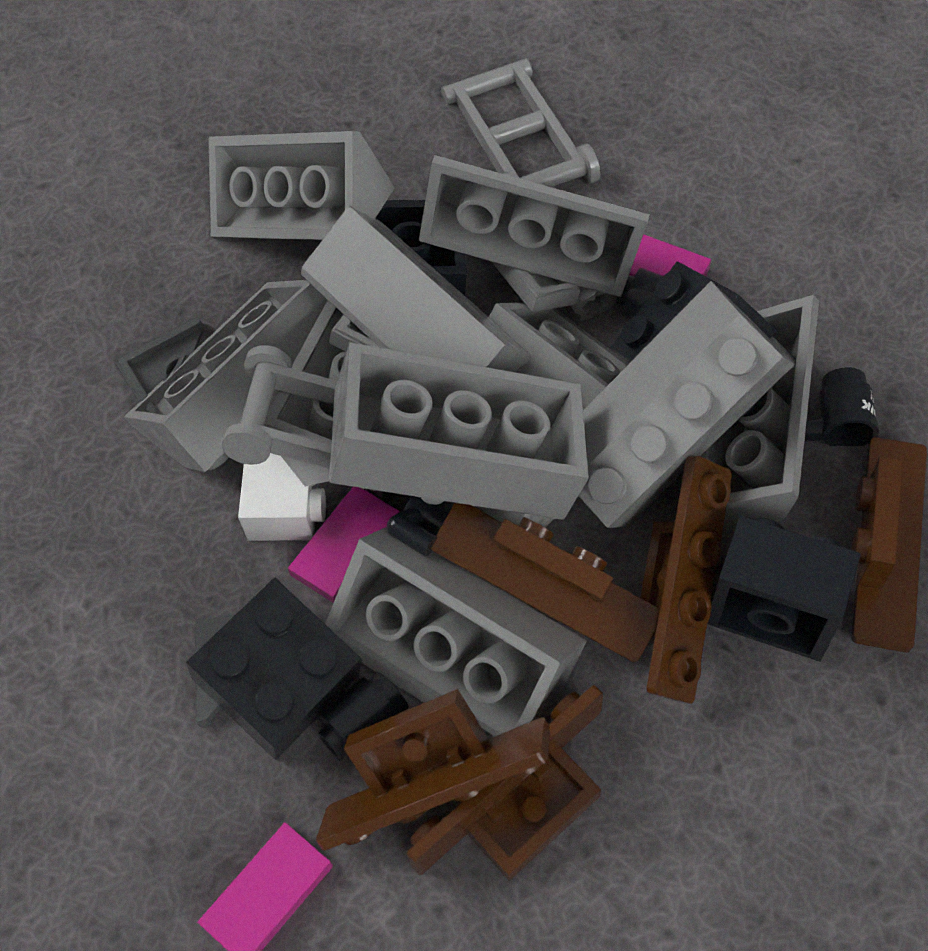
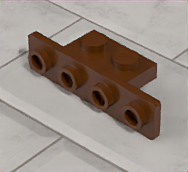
(889, 544)
(548, 578)
(682, 578)
(425, 761)
(523, 814)

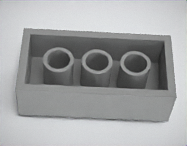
(457, 432)

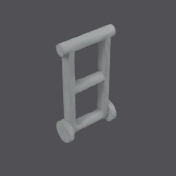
(578, 160)
(251, 440)

